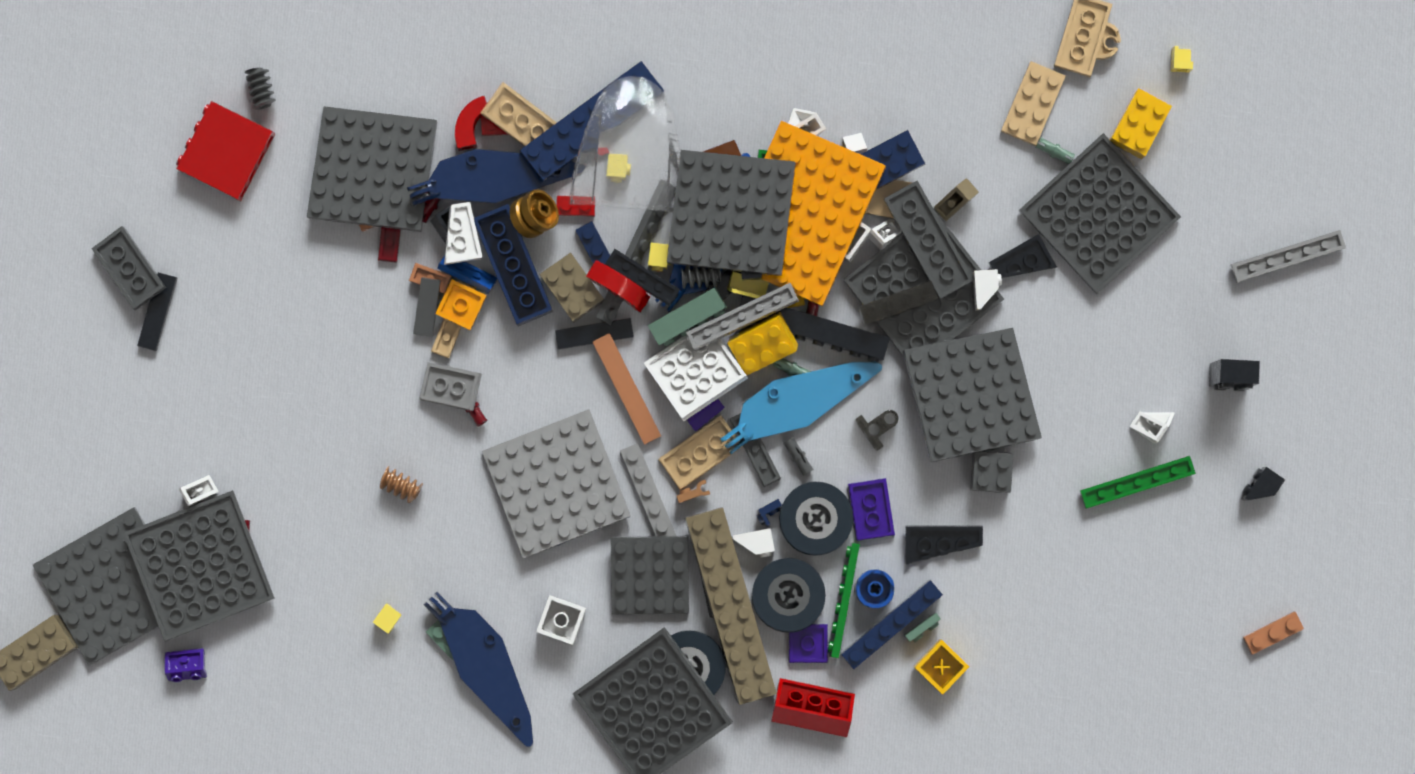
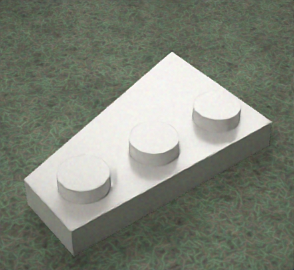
(462, 237)

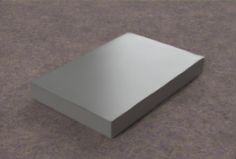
(450, 386)

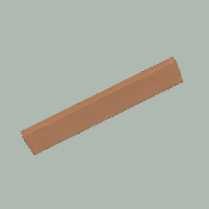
(626, 388)

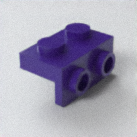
(706, 414)

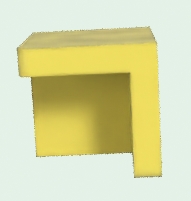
(1181, 60)
(387, 618)

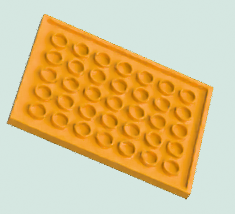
(826, 208)

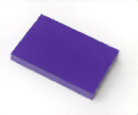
(871, 509)

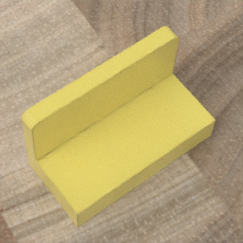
(749, 288)

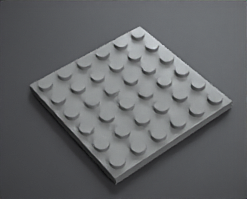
(556, 483)

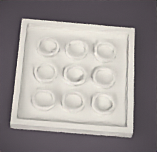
(694, 377)

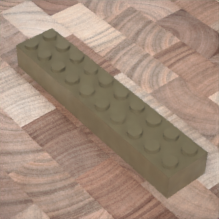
(730, 606)

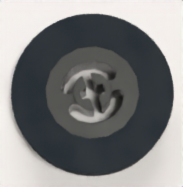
(809, 605)

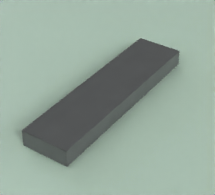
(759, 458)

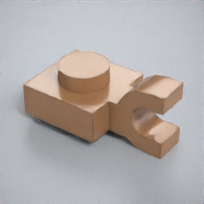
(687, 494)

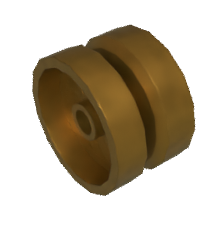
(534, 214)

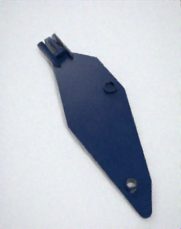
(484, 177)
(484, 665)

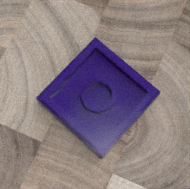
(809, 645)

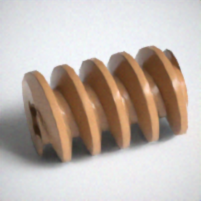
(400, 485)

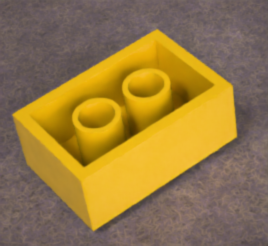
(1140, 123)
(762, 343)

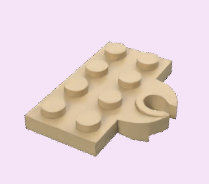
(1086, 37)

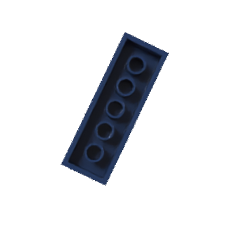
(512, 265)

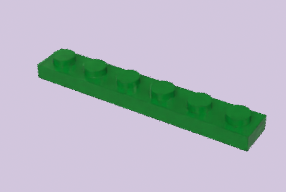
(1137, 482)
(842, 607)

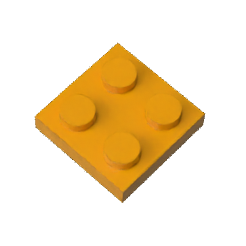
(461, 304)

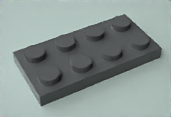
(128, 268)

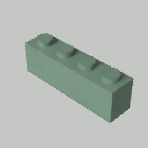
(687, 316)

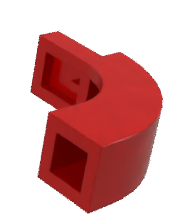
(466, 124)
(618, 285)

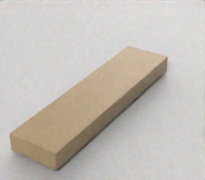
(447, 335)

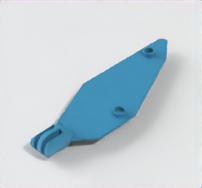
(797, 401)

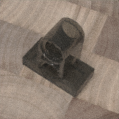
(880, 423)

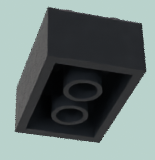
(1234, 374)

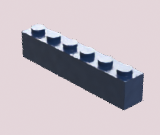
(891, 624)

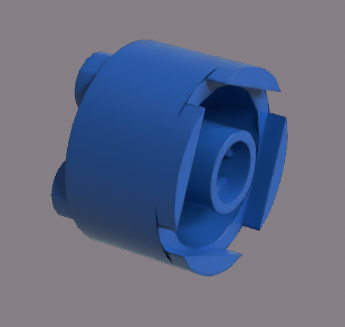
(885, 589)

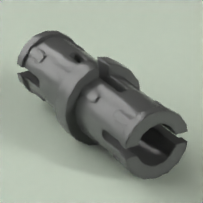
(798, 456)

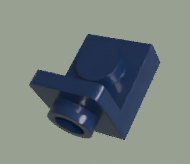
(770, 508)

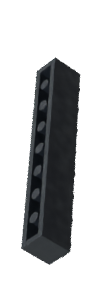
(832, 333)

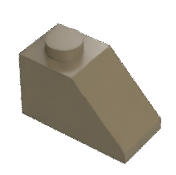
(956, 199)

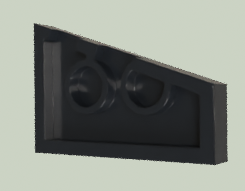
(1024, 259)

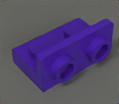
(185, 665)

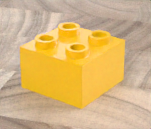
(941, 666)

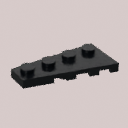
(939, 540)

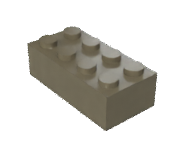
(35, 652)

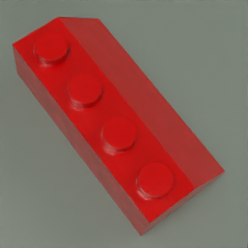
(813, 707)

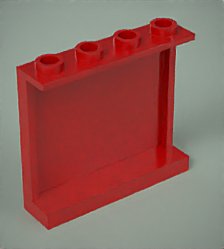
(225, 150)

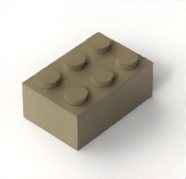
(572, 287)

